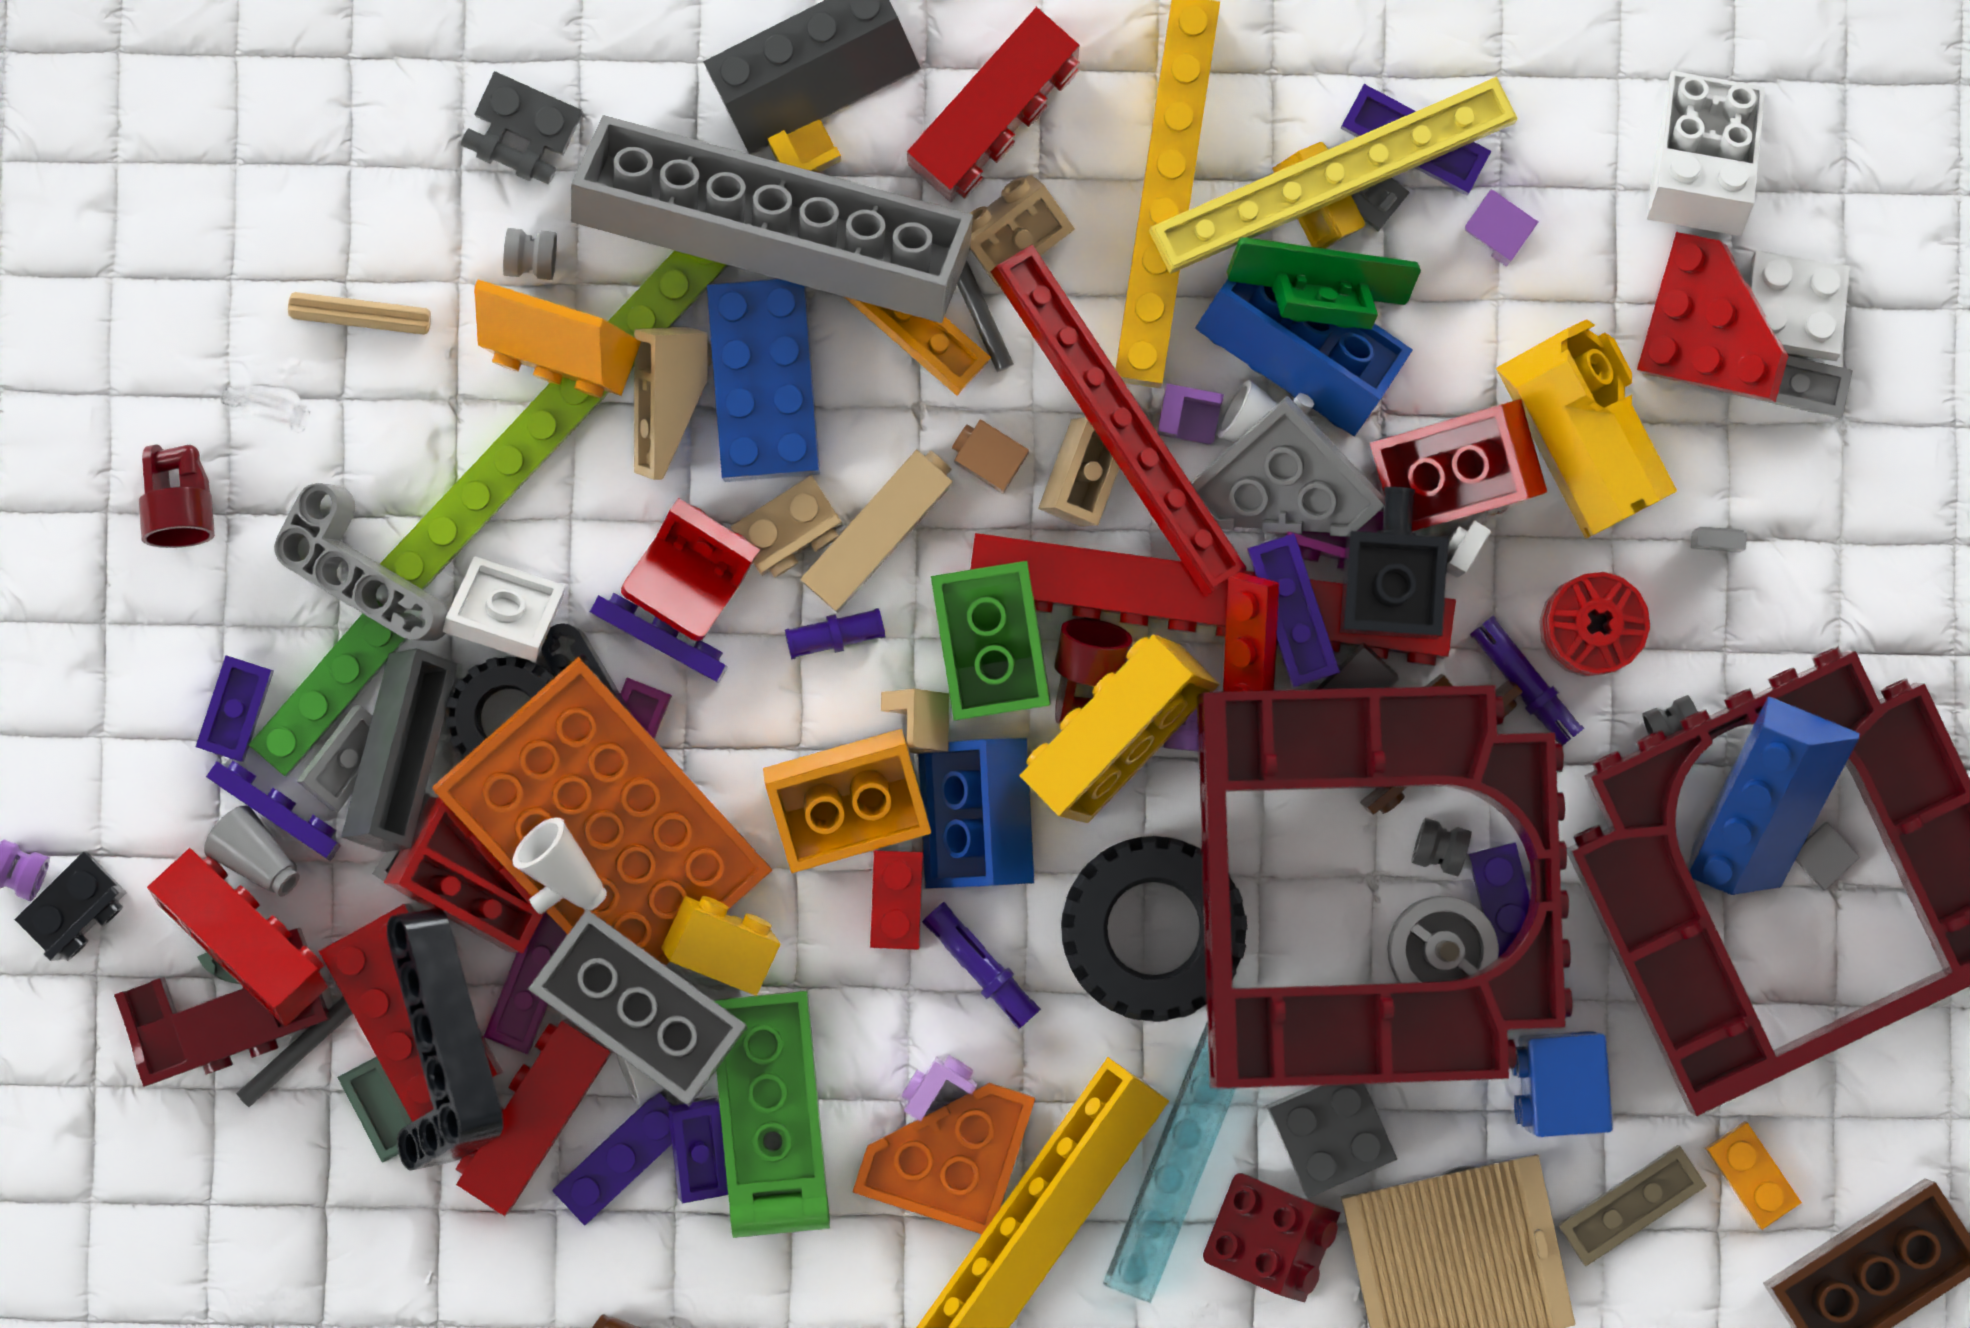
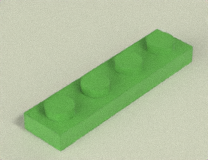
(326, 693)

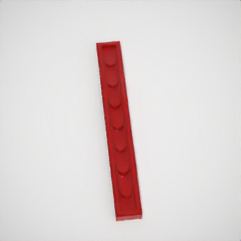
(1118, 419)

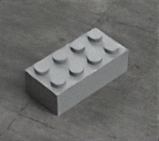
(638, 1007)

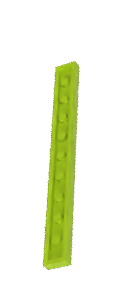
(538, 431)

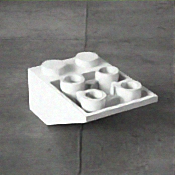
(1707, 154)

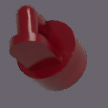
(175, 514)
(1084, 656)

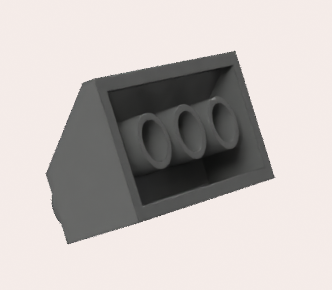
(810, 67)

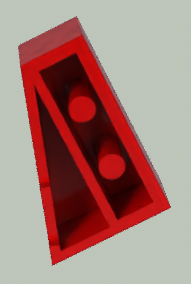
(461, 877)

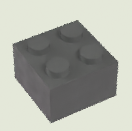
(1331, 1135)

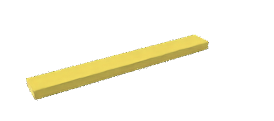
(1333, 175)

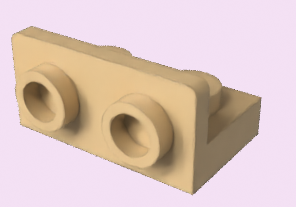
(1015, 221)
(788, 526)

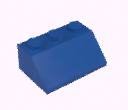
(977, 814)

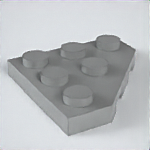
(1287, 480)

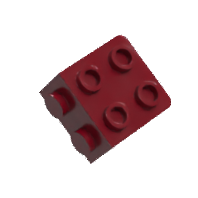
(1271, 1237)

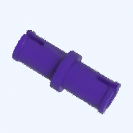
(835, 633)

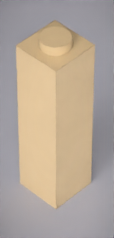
(878, 529)

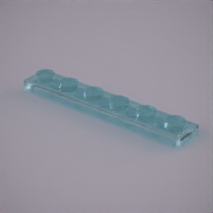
(1170, 1181)

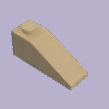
(667, 387)

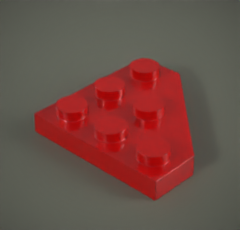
(1711, 325)

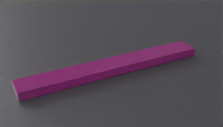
(519, 1010)

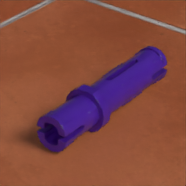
(1536, 693)
(981, 965)

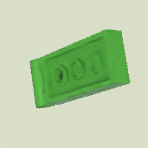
(767, 1088)

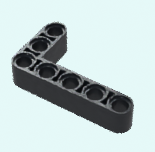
(447, 1042)

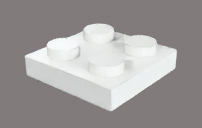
(1802, 302)
(504, 608)

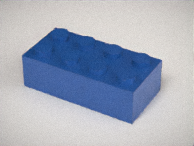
(763, 380)

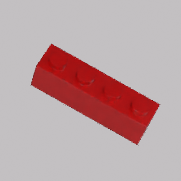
(238, 936)
(534, 1116)

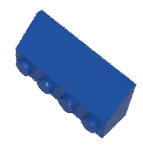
(1333, 365)
(1770, 799)

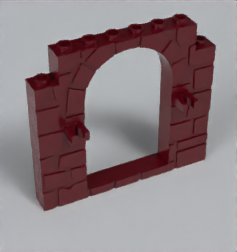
(1659, 920)
(1386, 1028)

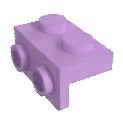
(925, 1087)

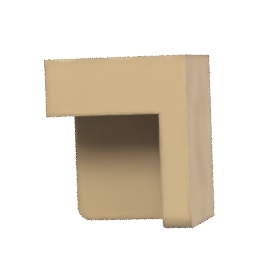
(926, 717)

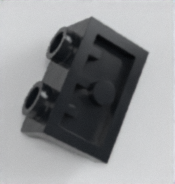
(72, 907)

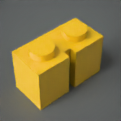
(721, 944)

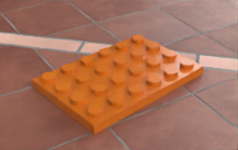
(622, 799)

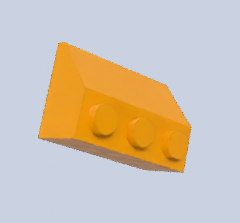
(553, 340)
(846, 800)

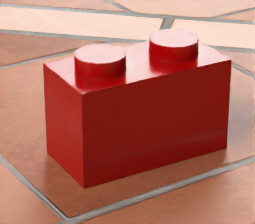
(896, 900)

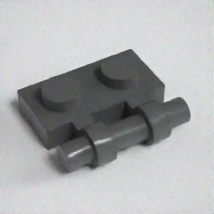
(528, 114)

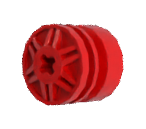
(1566, 621)

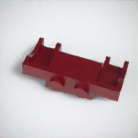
(205, 1034)

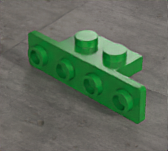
(1323, 282)

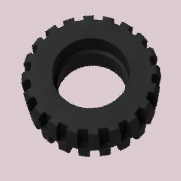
(1087, 938)

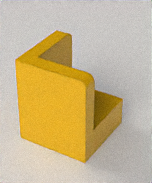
(805, 148)

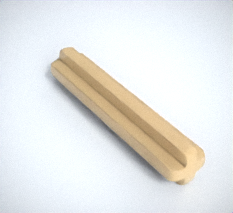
(359, 313)

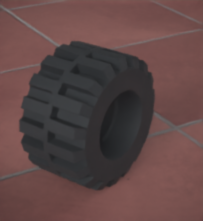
(476, 689)

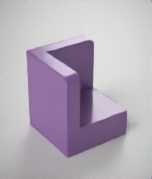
(1500, 226)
(1189, 414)

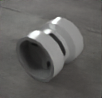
(528, 254)

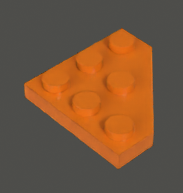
(952, 1160)

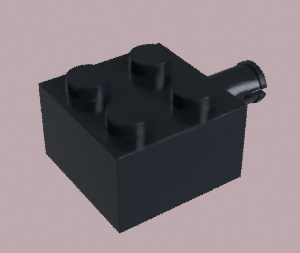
(1394, 577)

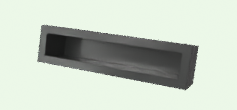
(399, 750)

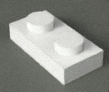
(1464, 547)

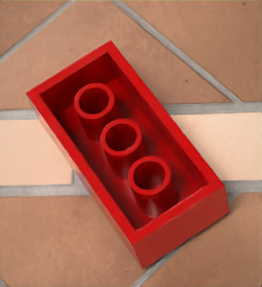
(993, 105)
(371, 988)

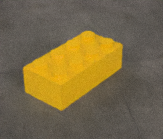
(1117, 728)

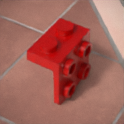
(690, 571)

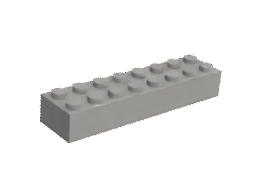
(771, 218)

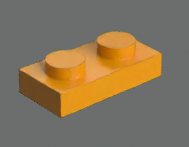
(1753, 1175)

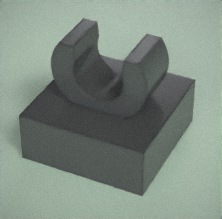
(1380, 202)

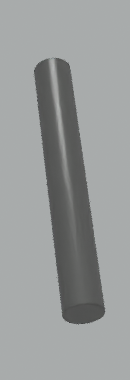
(983, 320)
(293, 1054)

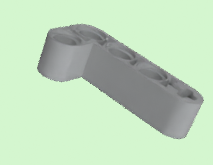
(364, 573)

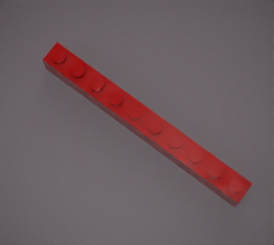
(1165, 590)

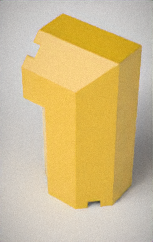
(1587, 427)

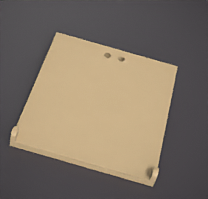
(1461, 1251)

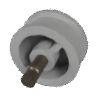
(1440, 941)

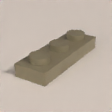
(1631, 1205)

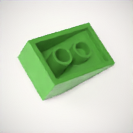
(991, 640)

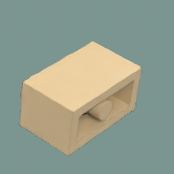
(1080, 477)

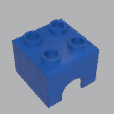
(1563, 1084)

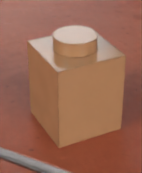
(989, 455)

